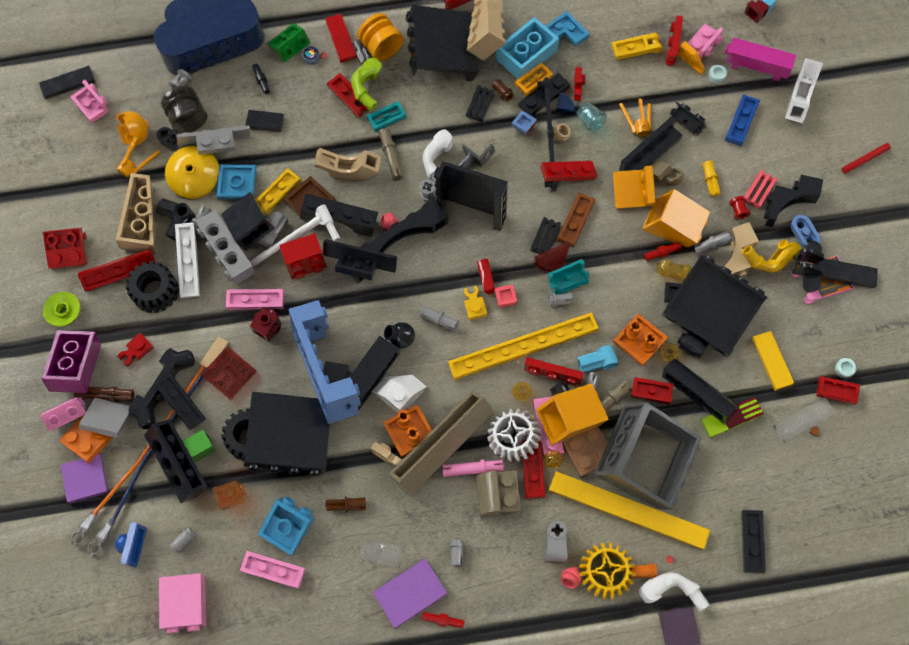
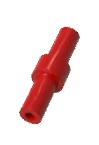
(662, 251)
(443, 620)

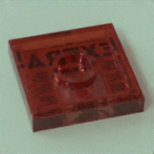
(228, 373)

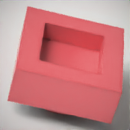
(505, 296)

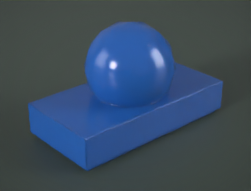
(131, 544)

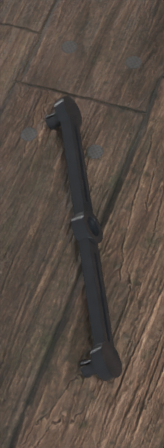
(550, 131)

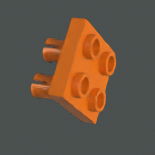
(640, 339)
(407, 429)

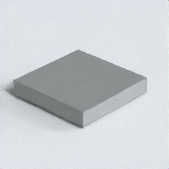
(105, 417)

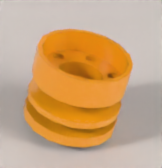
(380, 36)

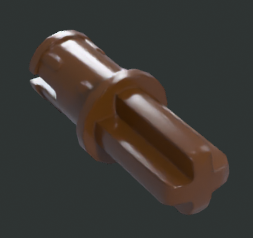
(346, 504)

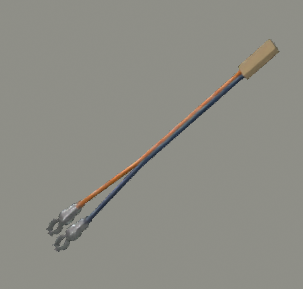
(103, 534)

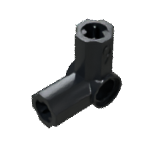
(174, 211)

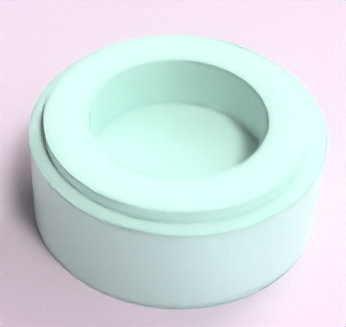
(717, 73)
(845, 368)

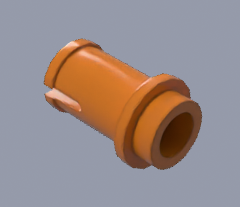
(644, 571)

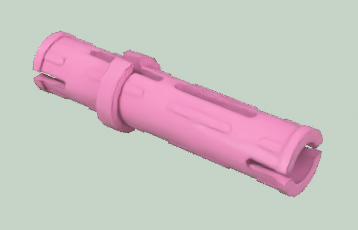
(472, 468)

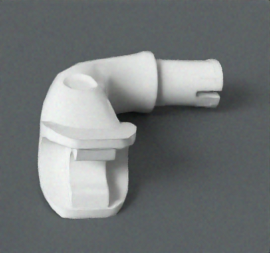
(440, 143)
(653, 588)

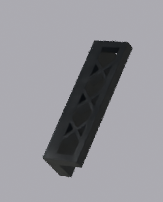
(652, 147)

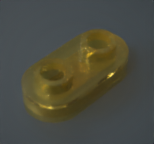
(672, 270)

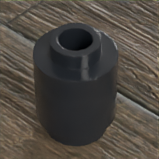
(692, 345)

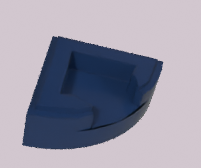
(565, 104)

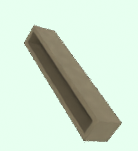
(441, 442)

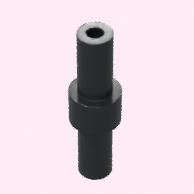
(261, 79)

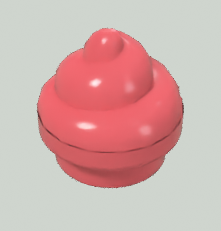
(387, 221)
(571, 577)

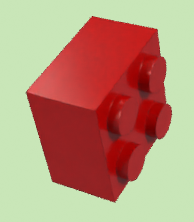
(303, 256)

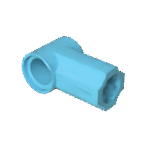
(602, 358)

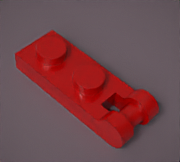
(674, 41)
(343, 90)

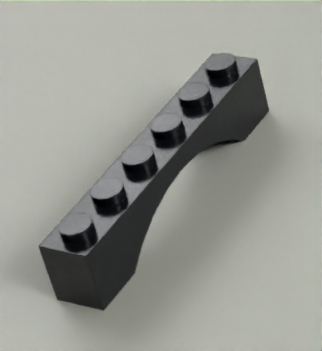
(425, 220)

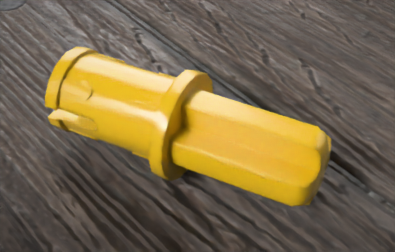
(711, 178)

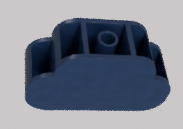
(207, 33)

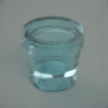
(591, 116)

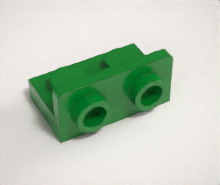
(289, 42)

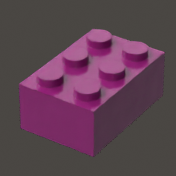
(71, 361)

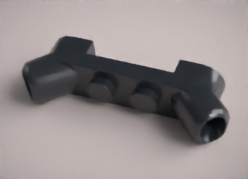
(144, 407)

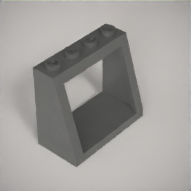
(622, 444)

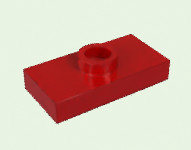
(838, 390)

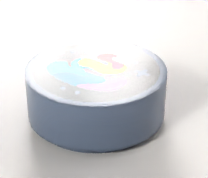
(311, 54)

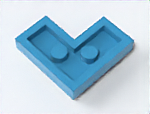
(569, 27)

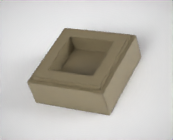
(660, 169)

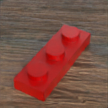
(568, 171)
(553, 372)

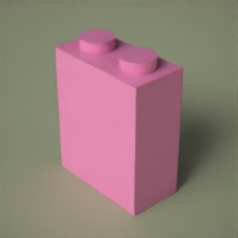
(182, 603)

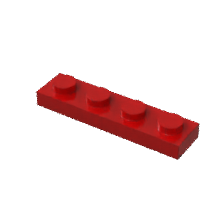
(113, 270)

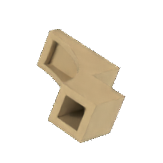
(743, 237)

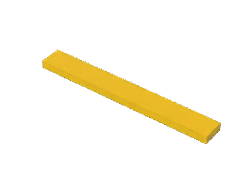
(523, 346)
(629, 510)

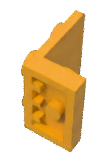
(634, 188)

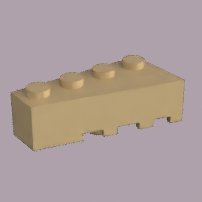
(137, 220)

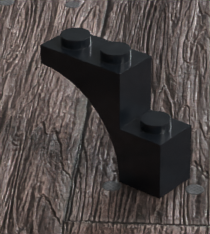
(804, 190)

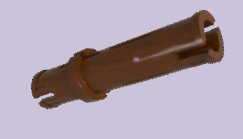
(112, 393)

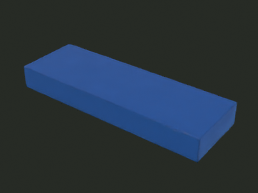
(742, 120)

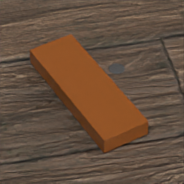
(576, 219)

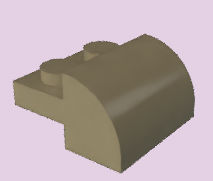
(498, 493)

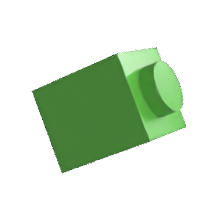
(199, 446)

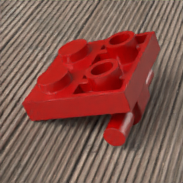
(65, 247)

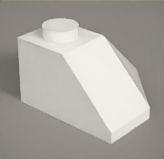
(399, 391)

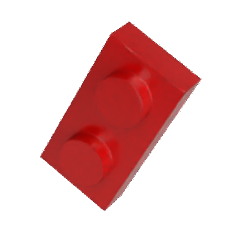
(652, 390)

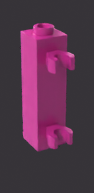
(759, 58)

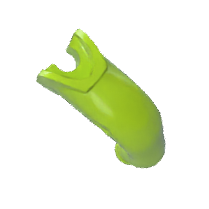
(367, 71)

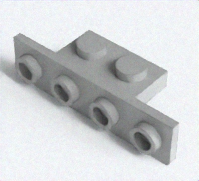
(214, 140)

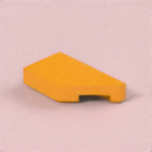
(691, 57)

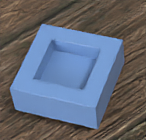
(524, 123)

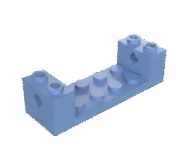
(339, 398)

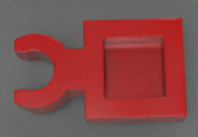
(579, 80)
(137, 347)

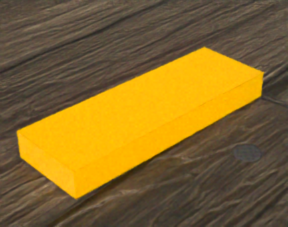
(278, 190)
(772, 360)

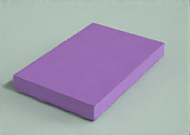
(410, 593)

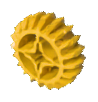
(604, 552)

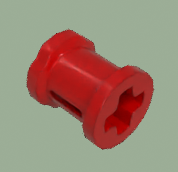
(739, 208)

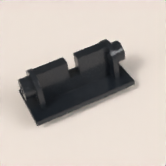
(694, 121)

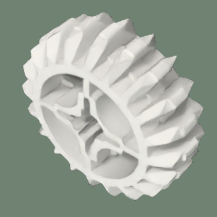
(530, 433)

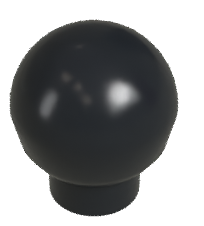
(400, 334)

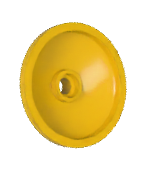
(192, 183)

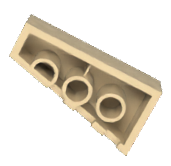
(486, 28)

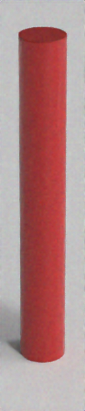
(869, 156)

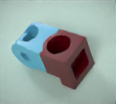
(759, 9)

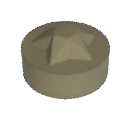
(675, 176)

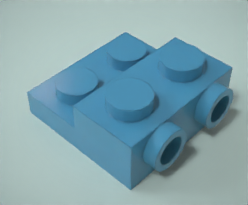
(286, 525)

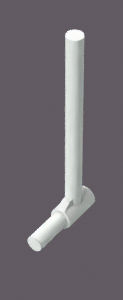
(322, 217)

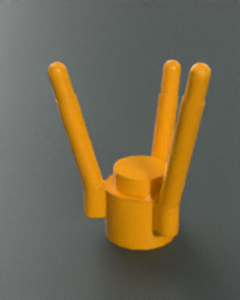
(642, 127)
(126, 166)

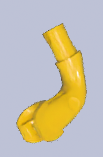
(778, 260)

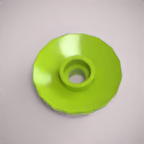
(56, 304)

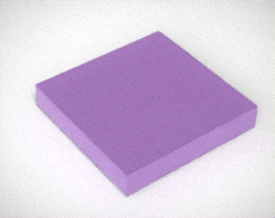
(84, 479)

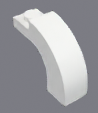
(803, 90)

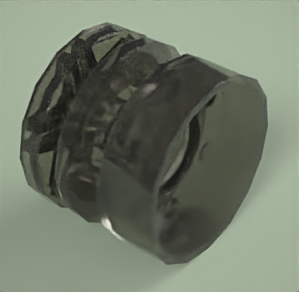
(183, 109)

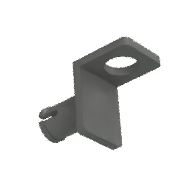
(471, 157)

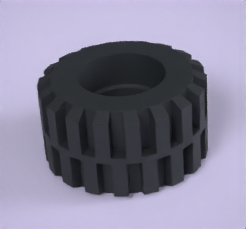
(142, 277)
(232, 431)

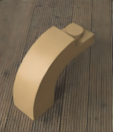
(348, 168)

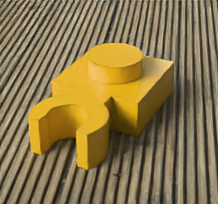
(474, 306)

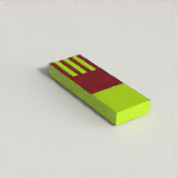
(747, 412)

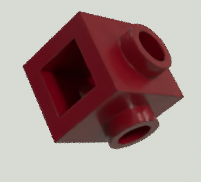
(266, 324)

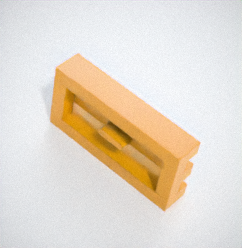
(524, 88)

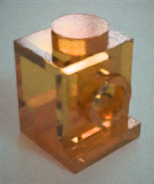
(226, 502)

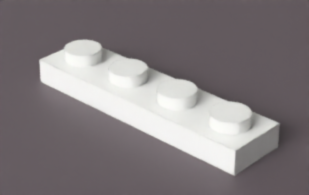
(187, 260)

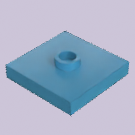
(236, 181)

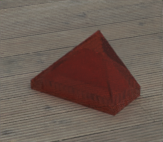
(553, 258)

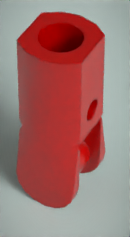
(486, 276)

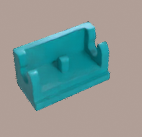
(568, 278)

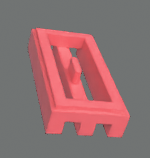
(766, 178)

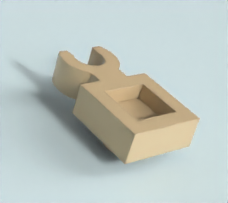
(384, 452)

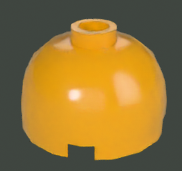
(132, 126)

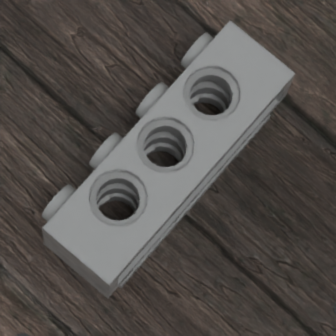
(227, 250)

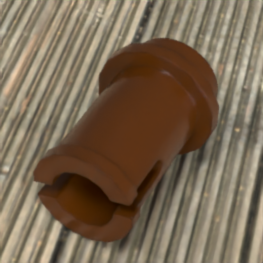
(505, 93)

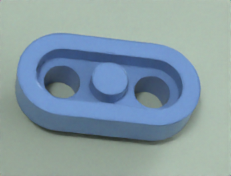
(805, 233)

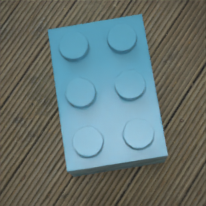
(527, 48)

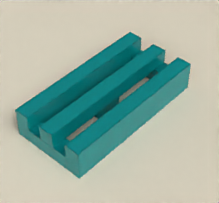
(388, 119)

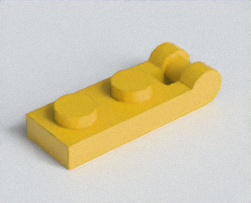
(636, 46)

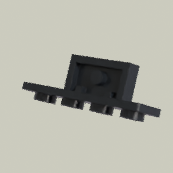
(358, 260)

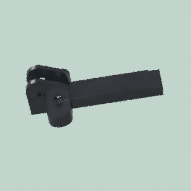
(830, 269)

